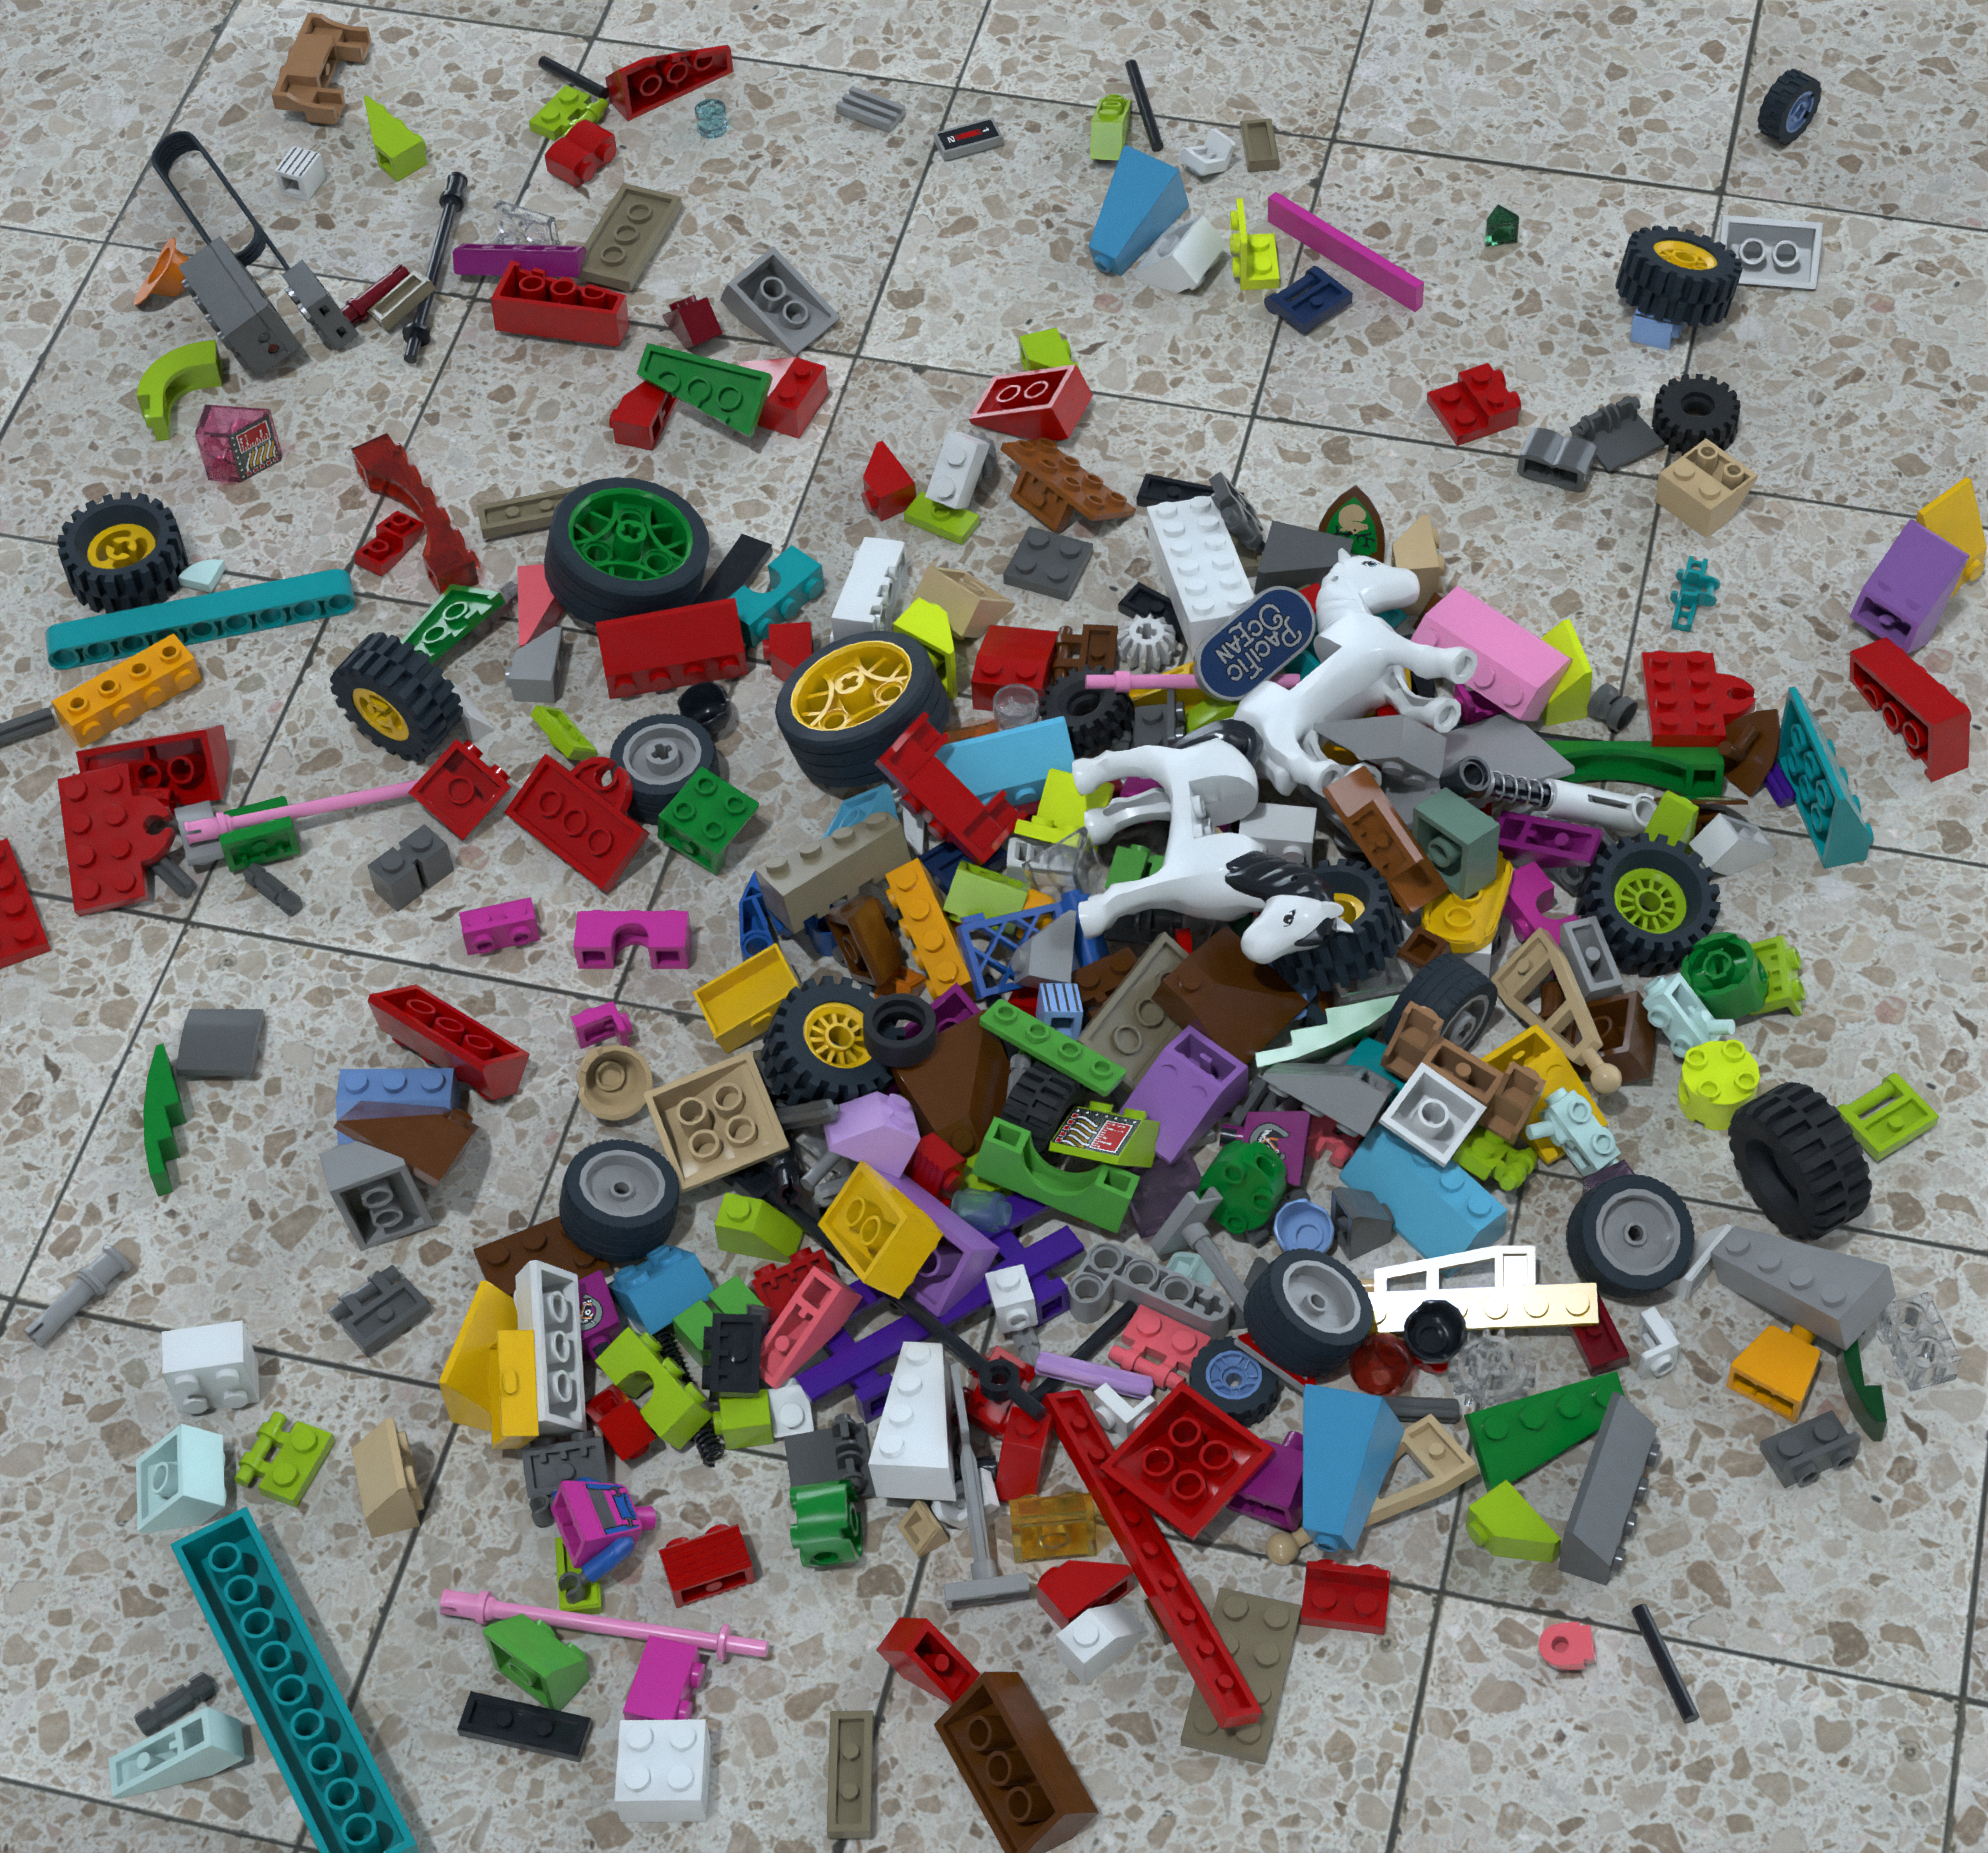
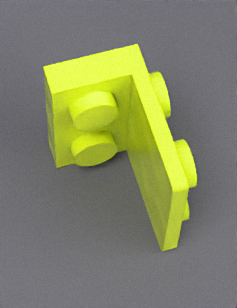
(1256, 254)
(1062, 808)

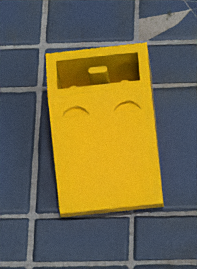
(1539, 1052)

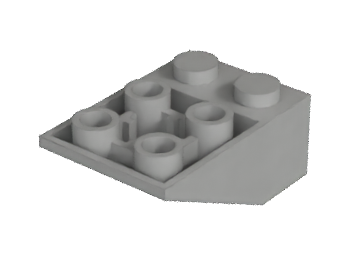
(1342, 1092)

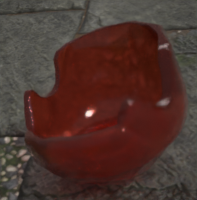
(1381, 1364)

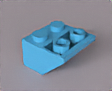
(660, 1287)

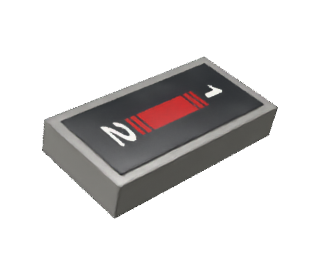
(968, 139)

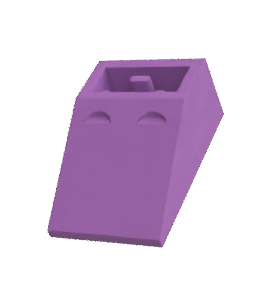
(1910, 587)
(1188, 1091)

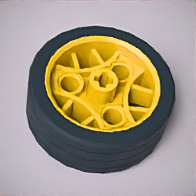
(855, 703)

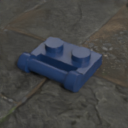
(1312, 306)

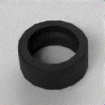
(899, 1052)

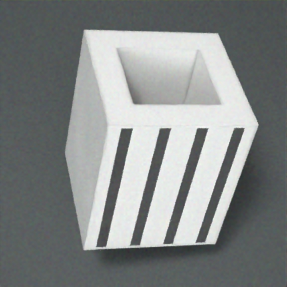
(300, 173)

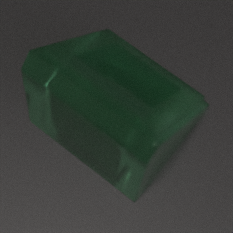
(1501, 227)

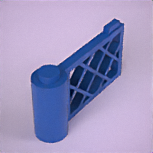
(1084, 950)

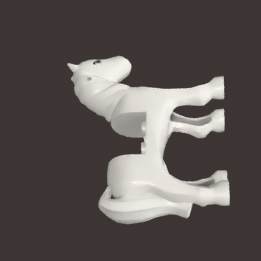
(1357, 674)

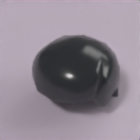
(707, 705)
(1435, 1331)

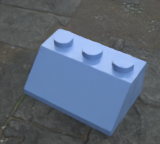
(400, 1086)

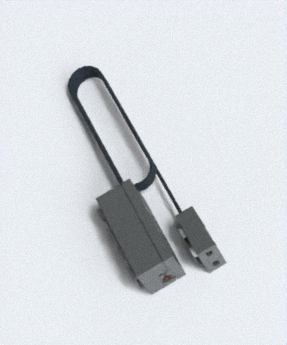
(232, 296)

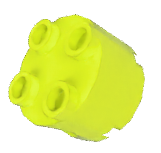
(1716, 1082)

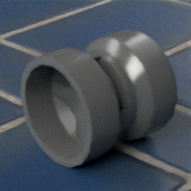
(1612, 707)

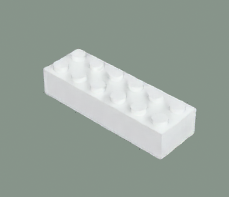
(1197, 565)

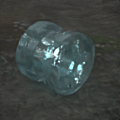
(711, 118)

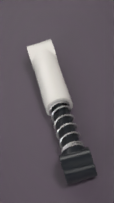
(1553, 797)

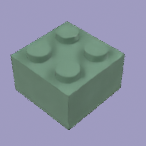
(1457, 841)

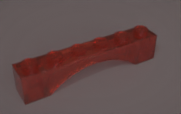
(387, 473)

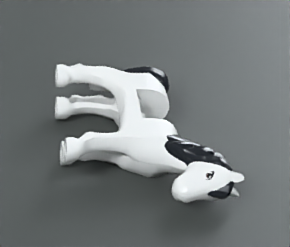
(1204, 874)

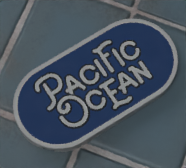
(1254, 643)

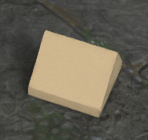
(922, 1529)

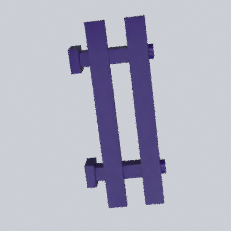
(857, 1361)

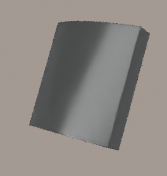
(220, 1042)

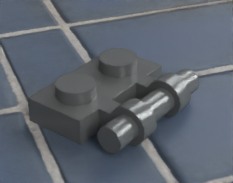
(1237, 512)
(383, 1317)

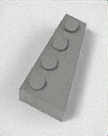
(1805, 1283)

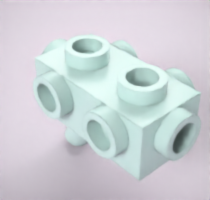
(1682, 1014)
(1574, 1128)

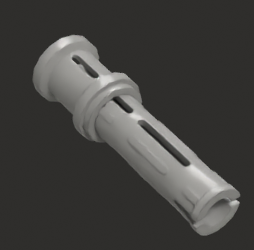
(89, 1283)

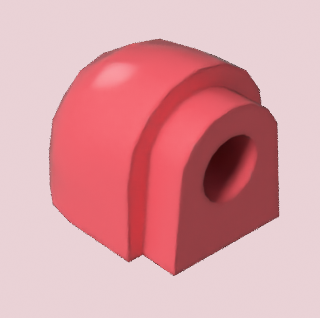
(1568, 1646)

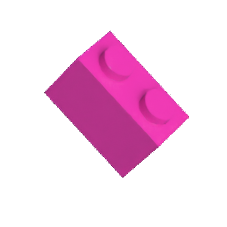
(664, 1681)

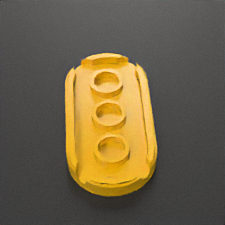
(1470, 922)

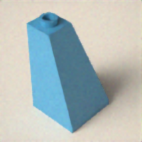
(1136, 210)
(1345, 1461)

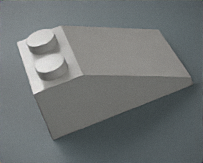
(778, 303)
(1393, 743)

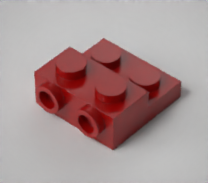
(1475, 404)
(461, 788)

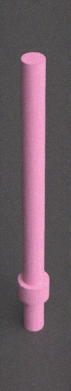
(1122, 681)

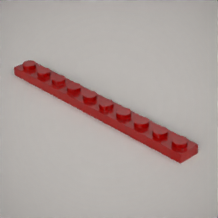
(1154, 1565)

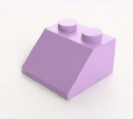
(876, 1131)

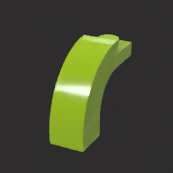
(174, 375)

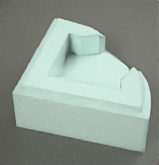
(202, 575)

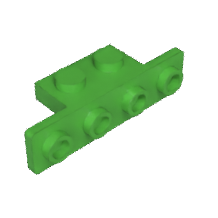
(1052, 1047)

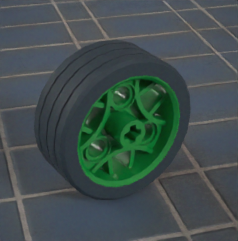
(624, 550)

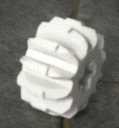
(1146, 642)

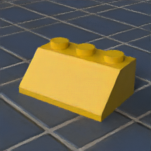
(466, 1372)

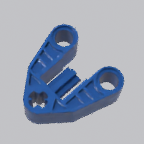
(755, 929)

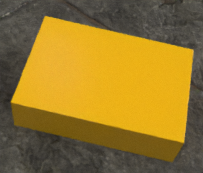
(746, 997)
(512, 1389)

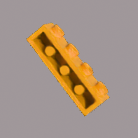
(128, 692)
(929, 927)

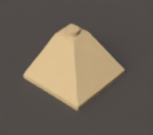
(716, 1121)

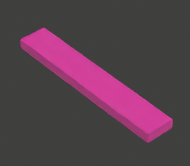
(1345, 252)

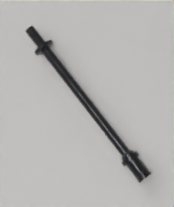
(452, 201)

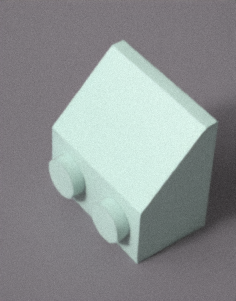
(180, 1480)

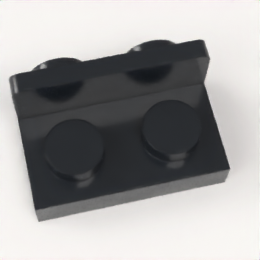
(734, 1356)

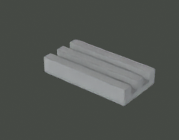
(872, 107)

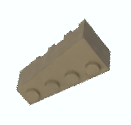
(831, 869)

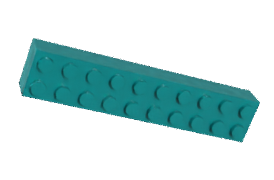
(290, 1690)

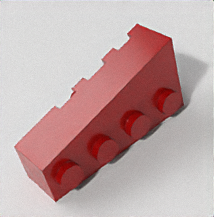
(558, 308)
(1914, 706)

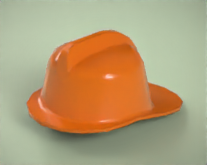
(165, 276)

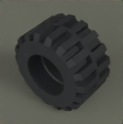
(1041, 1105)

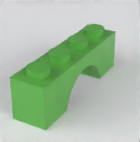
(1093, 1196)

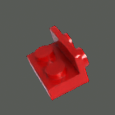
(777, 1286)
(989, 1414)
(1345, 1596)

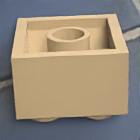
(968, 601)

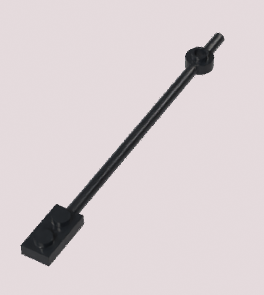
(758, 1184)

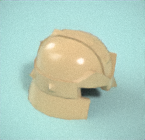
(613, 1081)

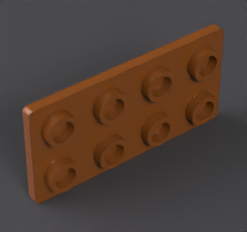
(1056, 484)
(1385, 839)

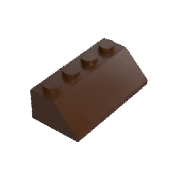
(1015, 1765)

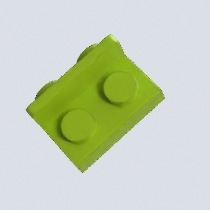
(1781, 968)

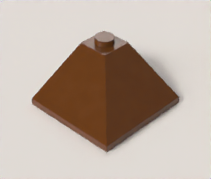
(1229, 997)
(958, 1085)
(425, 1136)

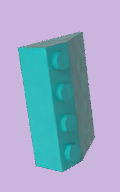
(1821, 787)

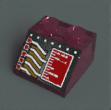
(236, 442)

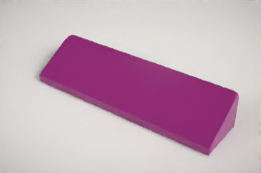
(495, 258)

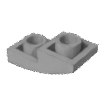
(201, 852)

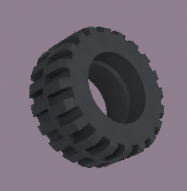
(1800, 1161)

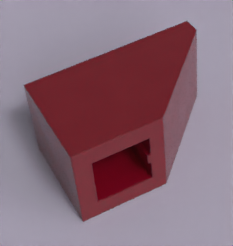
(692, 321)

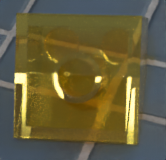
(1053, 1527)

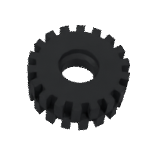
(1706, 396)
(1072, 699)

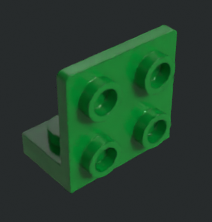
(705, 819)
(261, 841)

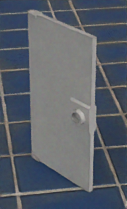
(1499, 741)

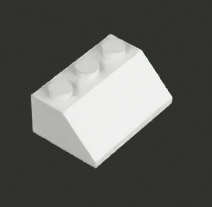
(1774, 250)

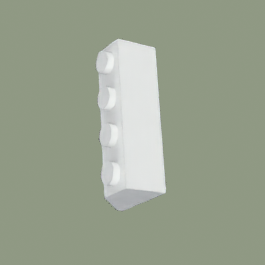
(550, 1306)

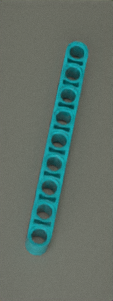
(200, 618)

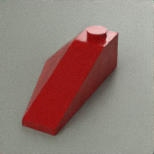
(665, 78)
(188, 761)

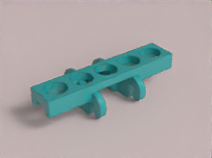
(1692, 595)

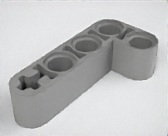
(1200, 1309)

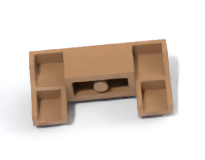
(1506, 1095)

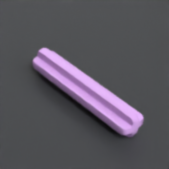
(1093, 1375)

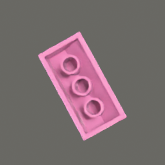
(1513, 664)

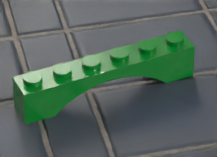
(1675, 768)

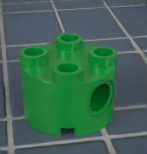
(1726, 975)
(1249, 1181)
(827, 1523)

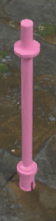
(222, 823)
(485, 1607)

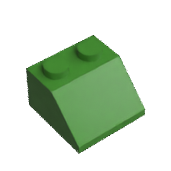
(536, 1660)

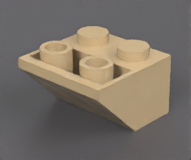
(1704, 487)
(1418, 553)
(387, 1480)

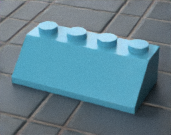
(1010, 760)
(1431, 1205)

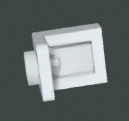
(1211, 156)
(1012, 1298)
(1661, 1342)
(789, 1410)
(1117, 1414)
(955, 1512)

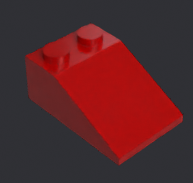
(794, 393)
(1034, 403)
(1012, 657)

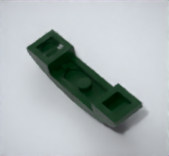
(1863, 1401)

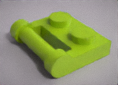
(1894, 1123)

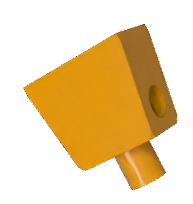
(1777, 1370)

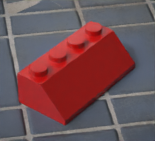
(672, 648)
(450, 1039)

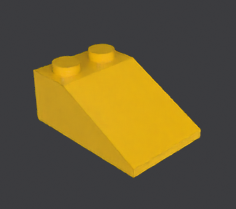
(1958, 521)
(879, 1231)

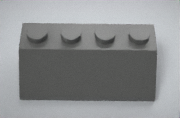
(1608, 1493)

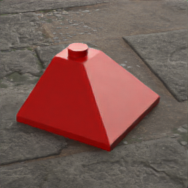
(1187, 1460)

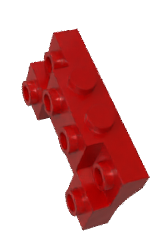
(942, 798)

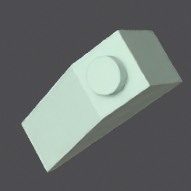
(178, 1754)

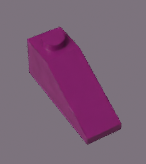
(1546, 841)

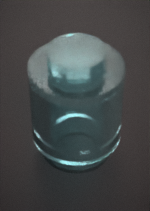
(982, 1209)

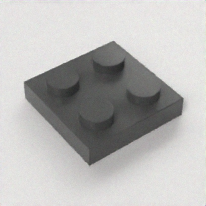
(1048, 563)

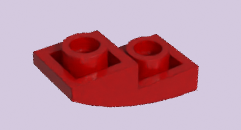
(392, 542)

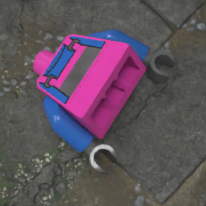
(595, 1525)

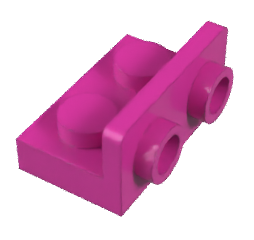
(499, 926)

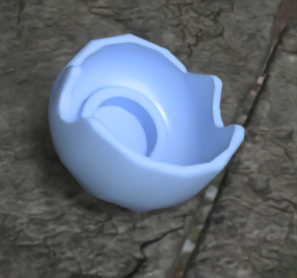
(1303, 1226)

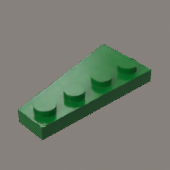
(713, 387)
(451, 619)
(1533, 1429)

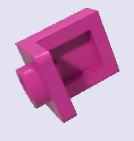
(1474, 705)
(600, 1024)

